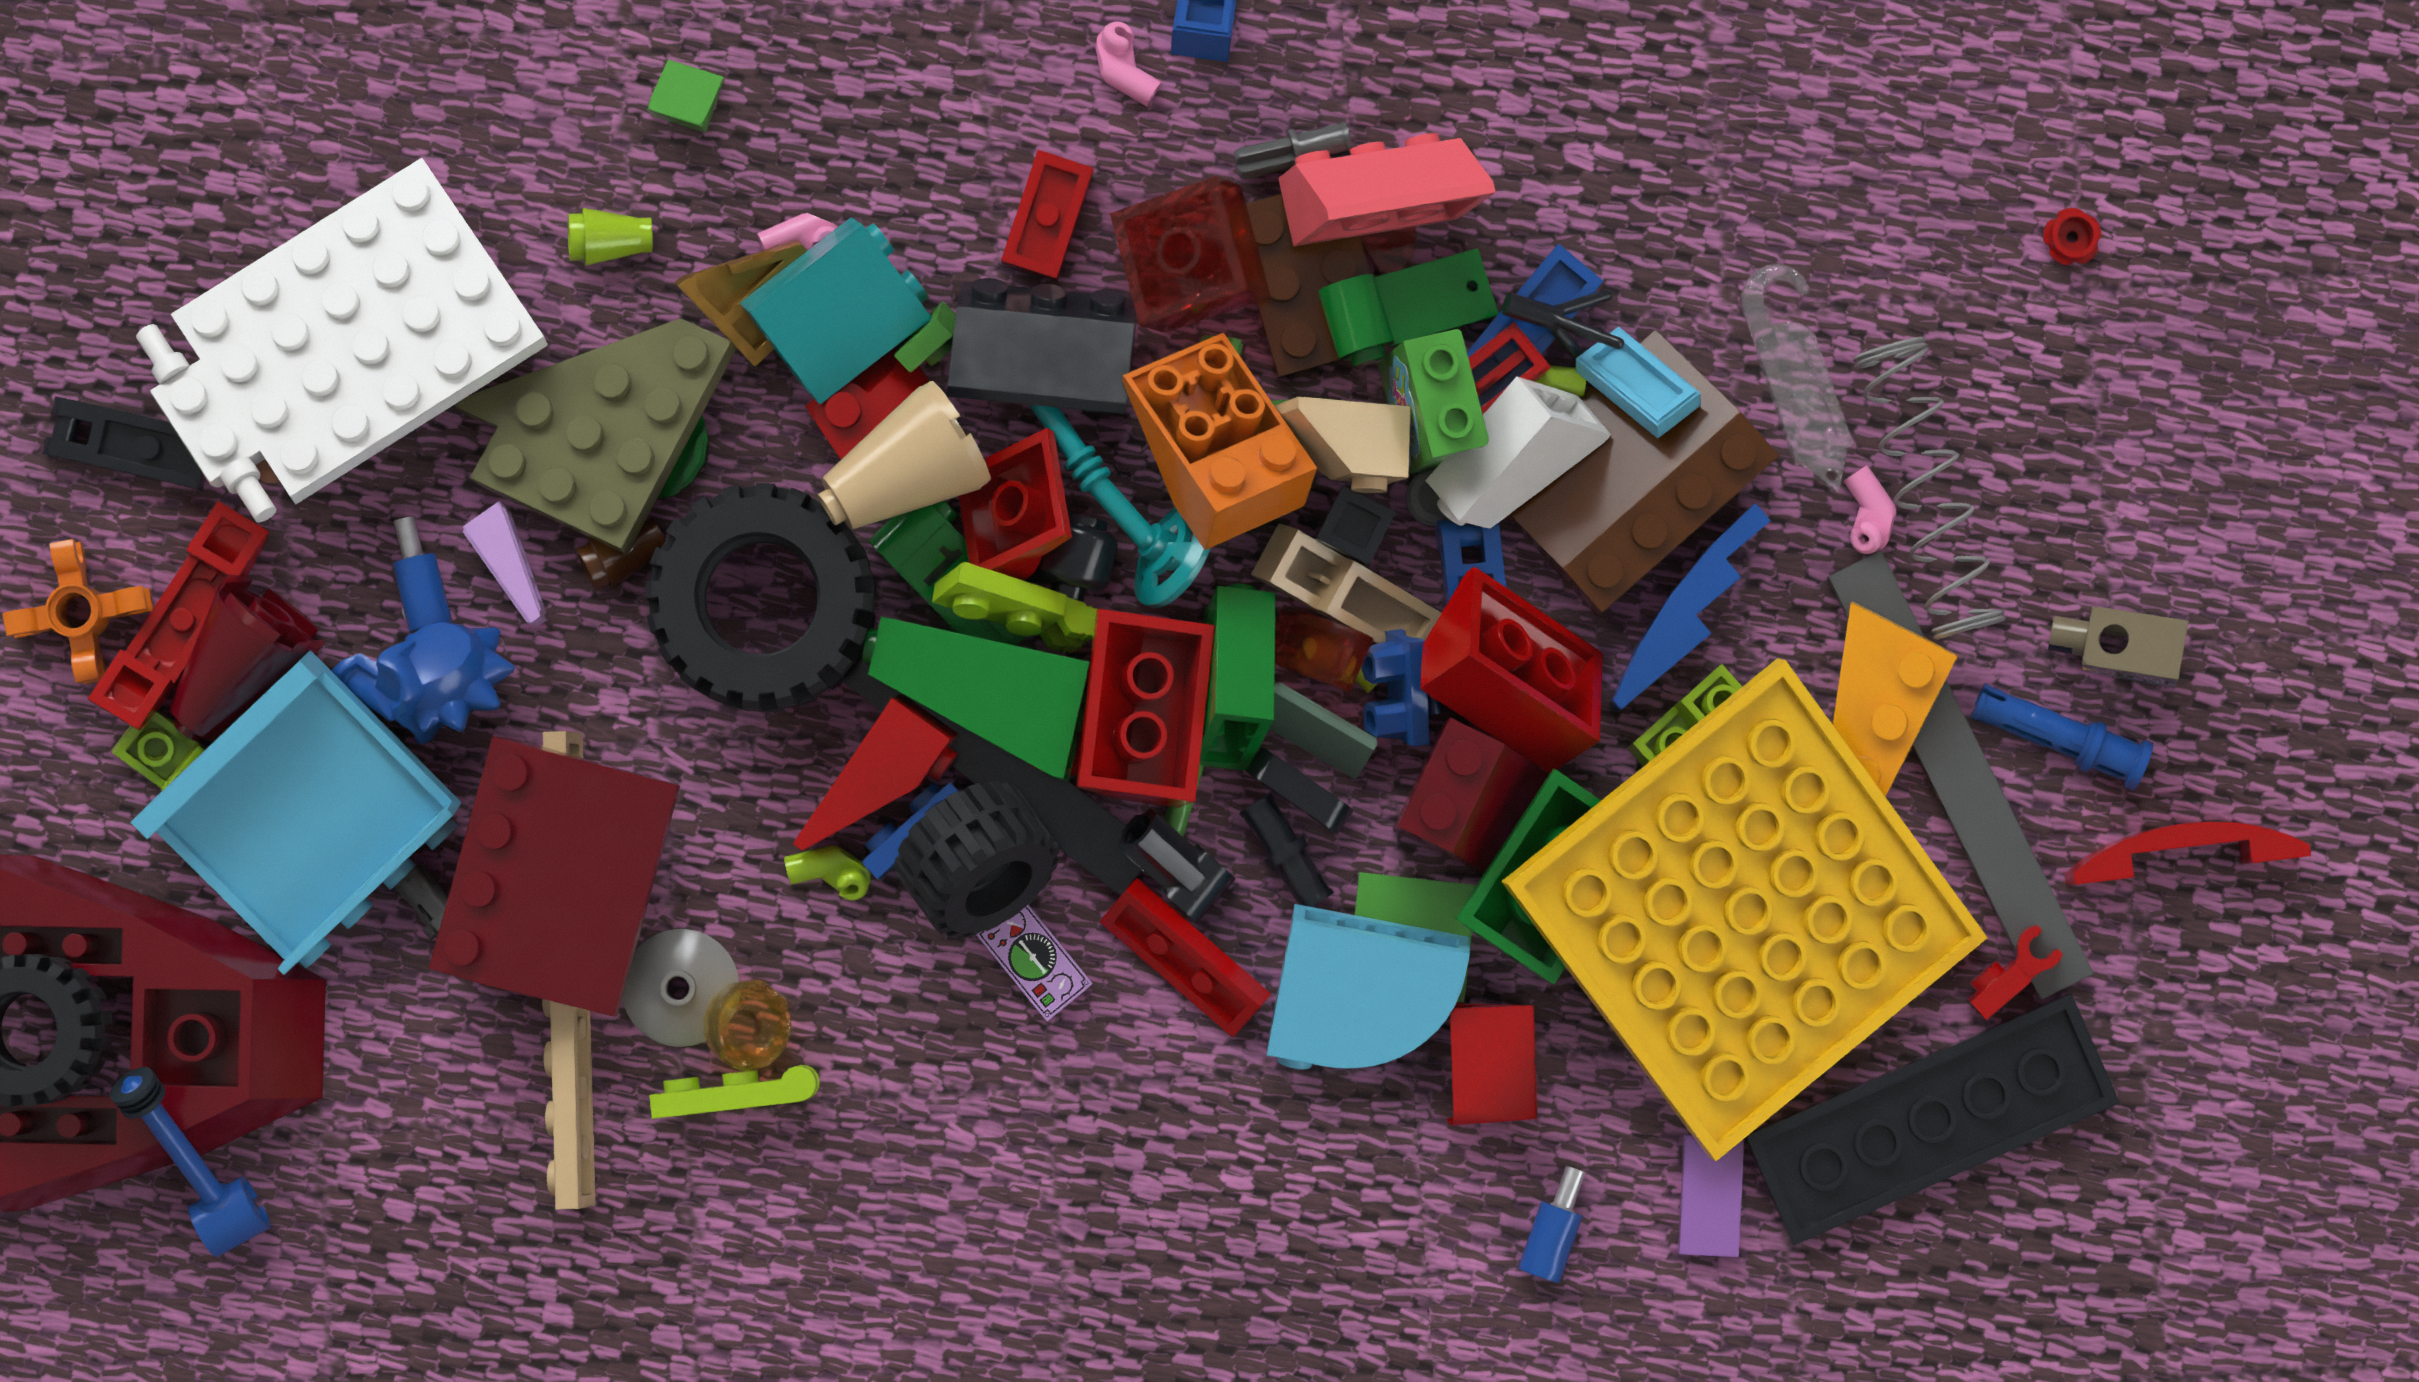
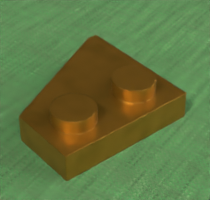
(724, 286)

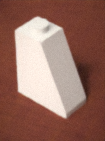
(1532, 442)

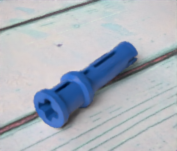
(2087, 744)

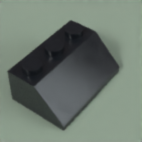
(1042, 346)

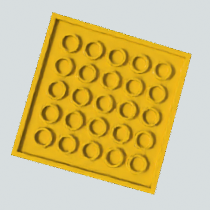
(1745, 909)

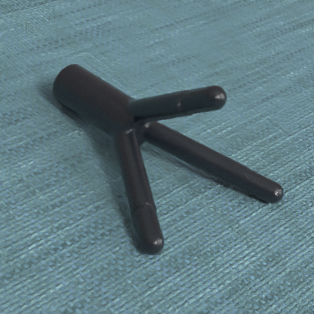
(1554, 320)

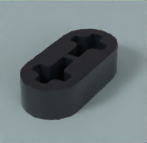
(1299, 790)

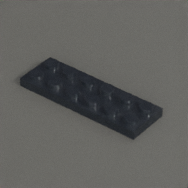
(1931, 1119)

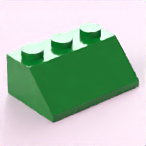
(1492, 909)

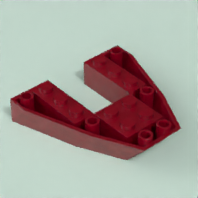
(207, 1018)

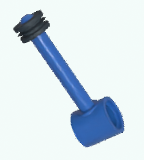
(224, 1212)

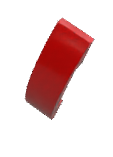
(156, 658)
(2254, 843)

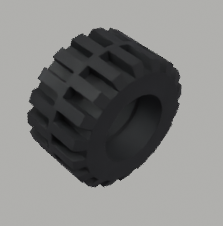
(976, 859)
(78, 1029)

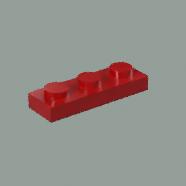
(1185, 957)

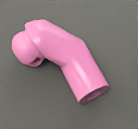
(1118, 64)
(804, 228)
(1875, 514)

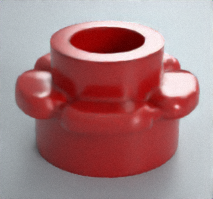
(2087, 232)

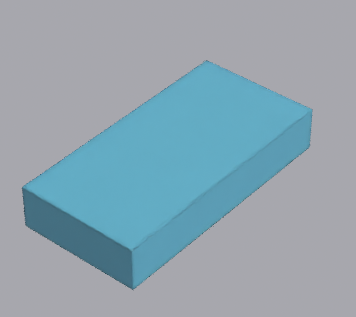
(1639, 383)

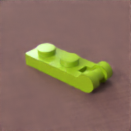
(738, 1091)

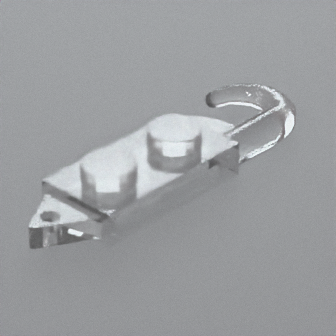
(1797, 380)

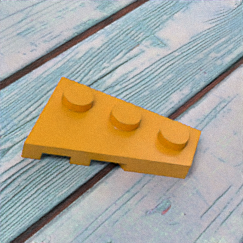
(1886, 691)

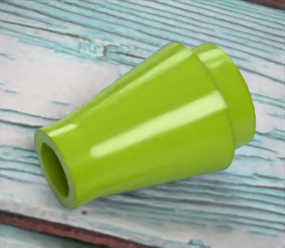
(606, 236)

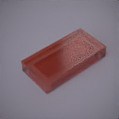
(1319, 648)

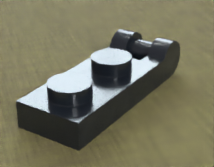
(122, 444)

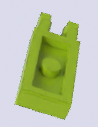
(1018, 605)

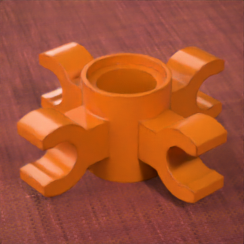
(70, 567)

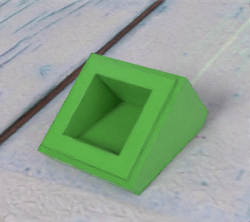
(685, 96)

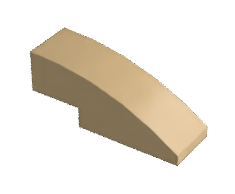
(1340, 587)

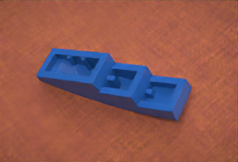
(1675, 626)

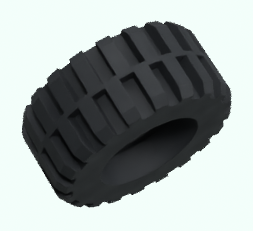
(680, 603)

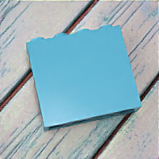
(302, 811)

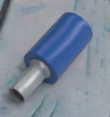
(418, 580)
(1554, 1230)

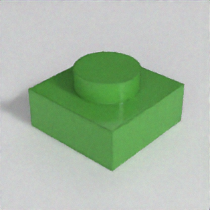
(929, 341)

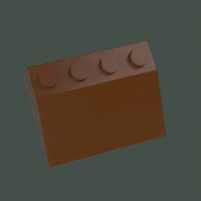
(1640, 493)

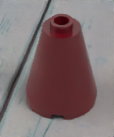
(238, 657)

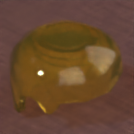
(731, 1029)

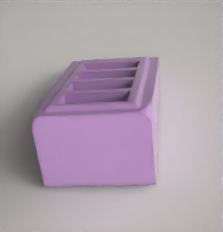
(501, 549)

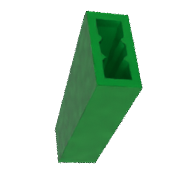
(1000, 691)

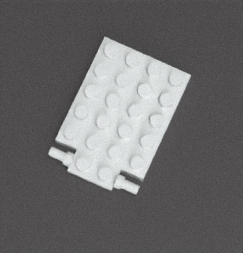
(339, 342)

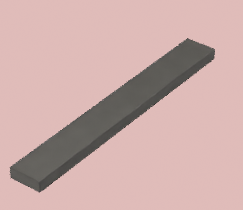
(1974, 799)

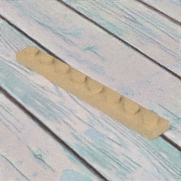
(570, 1066)

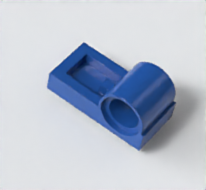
(888, 839)

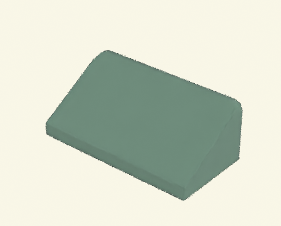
(1320, 731)

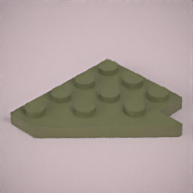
(600, 429)

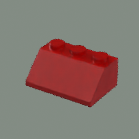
(1514, 672)
(1145, 708)

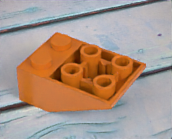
(1218, 441)

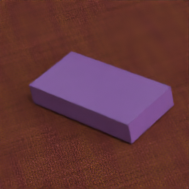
(1710, 1201)

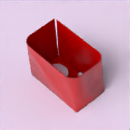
(1493, 1063)

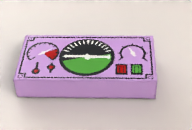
(1036, 962)

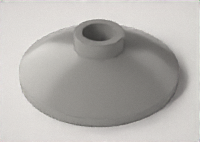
(656, 962)

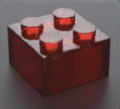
(1190, 254)

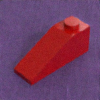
(890, 762)

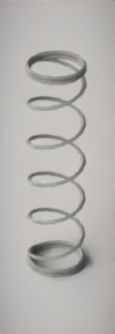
(1903, 349)

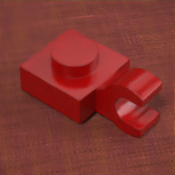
(2000, 984)

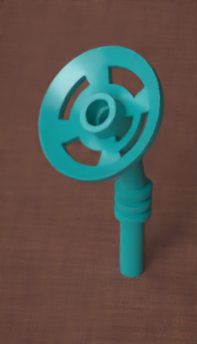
(1157, 543)

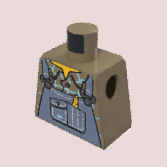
(2151, 653)

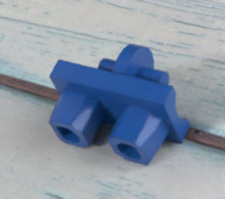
(1407, 707)

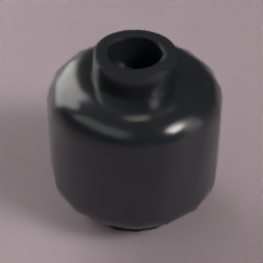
(1082, 561)

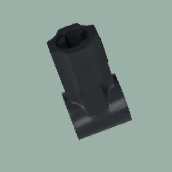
(1183, 870)

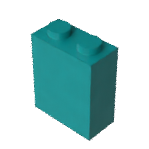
(838, 308)

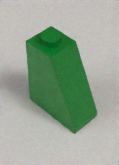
(1240, 676)

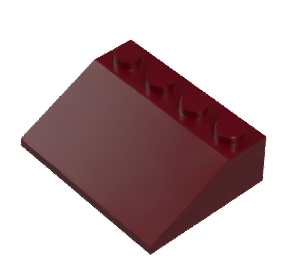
(554, 876)

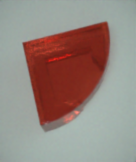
(1390, 249)

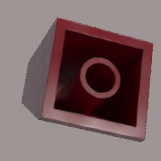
(1468, 795)

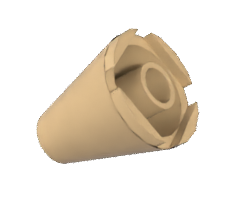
(905, 463)

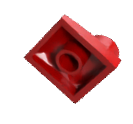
(865, 402)
(1019, 509)

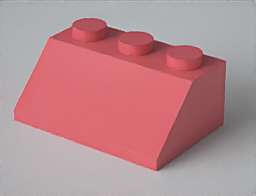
(1381, 188)

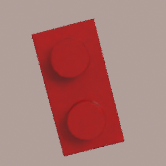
(1047, 215)

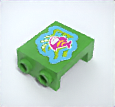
(1438, 385)

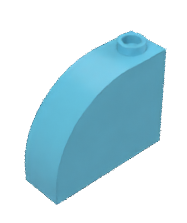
(1361, 989)

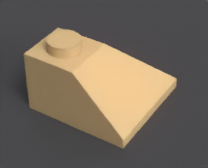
(1352, 439)

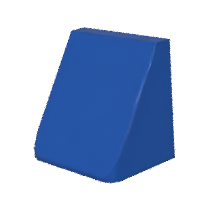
(1203, 29)

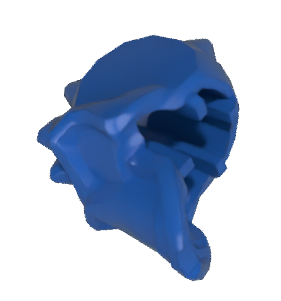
(430, 678)

